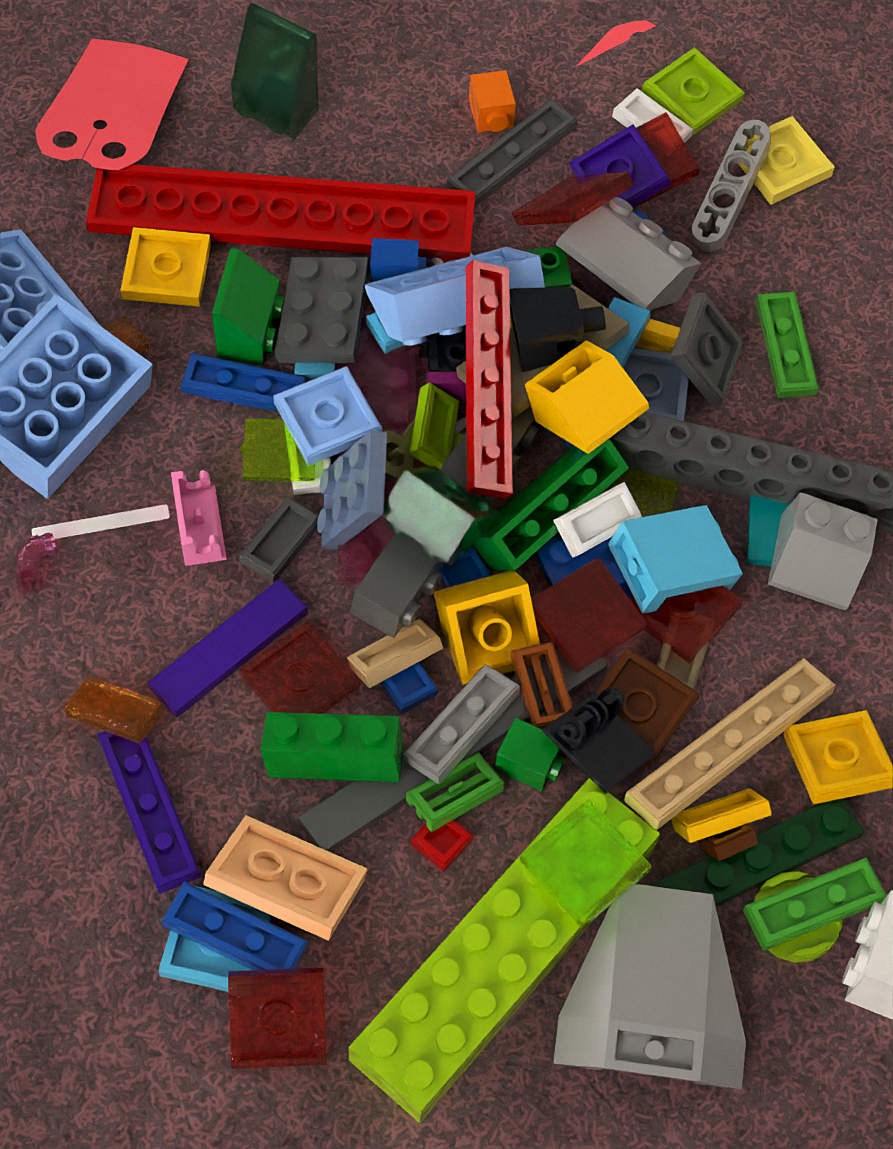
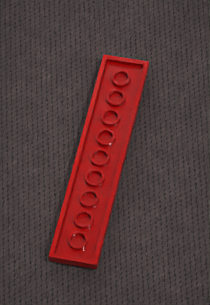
(281, 210)

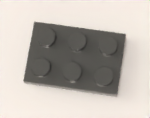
(323, 310)

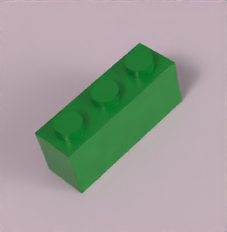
(332, 747)

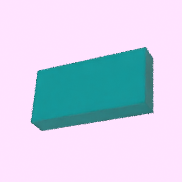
(762, 530)

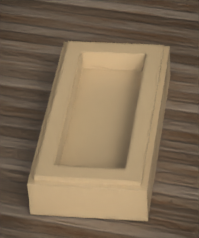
(395, 654)

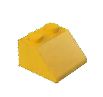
(487, 622)

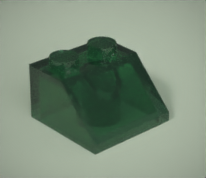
(437, 513)

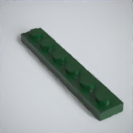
(778, 851)

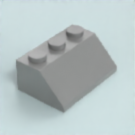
(630, 255)

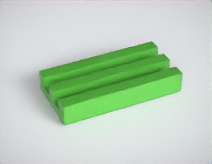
(461, 796)

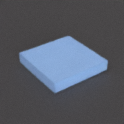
(326, 415)

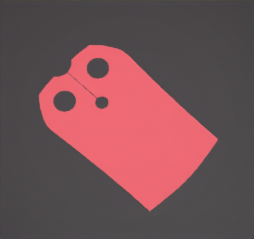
(114, 84)

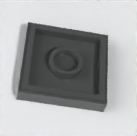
(707, 348)

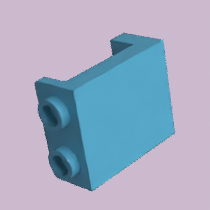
(673, 555)

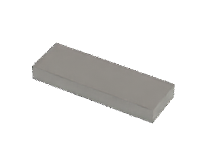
(462, 724)

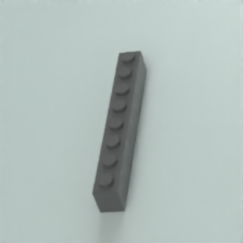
(403, 572)

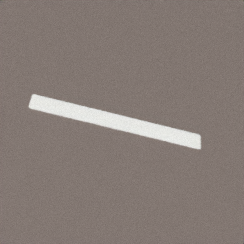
(104, 522)

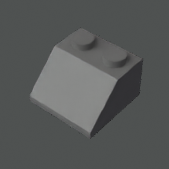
(822, 550)

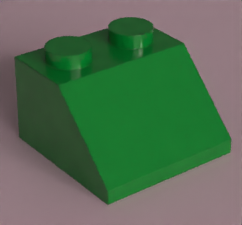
(246, 310)

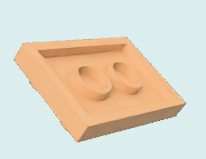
(286, 877)

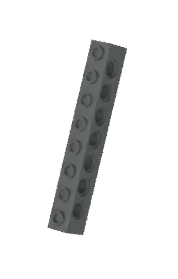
(752, 466)

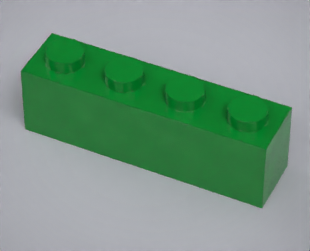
(528, 518)

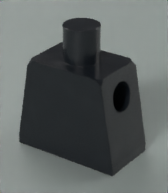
(549, 324)

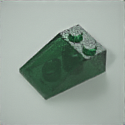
(276, 73)

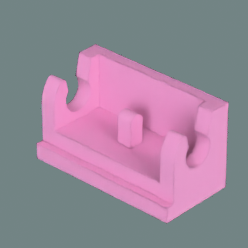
(198, 519)

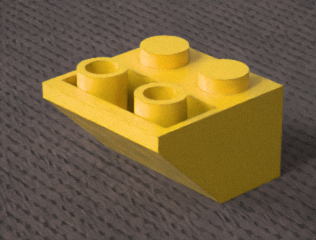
(585, 397)

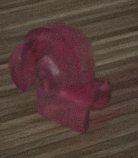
(31, 552)

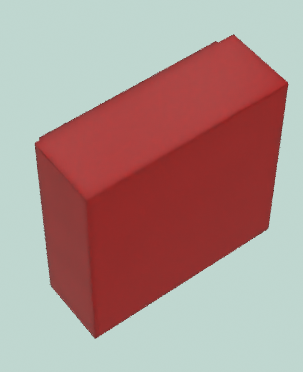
(443, 844)

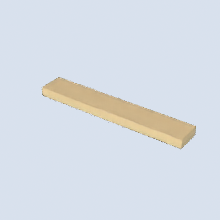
(728, 744)

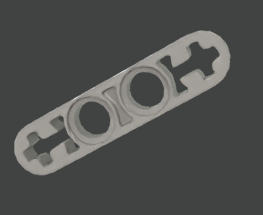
(728, 184)

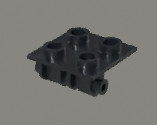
(600, 739)

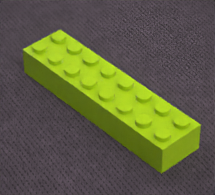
(478, 976)

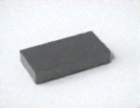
(280, 539)

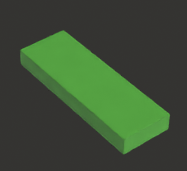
(786, 345)
(814, 904)

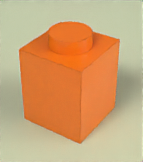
(492, 101)

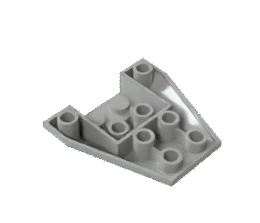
(656, 993)

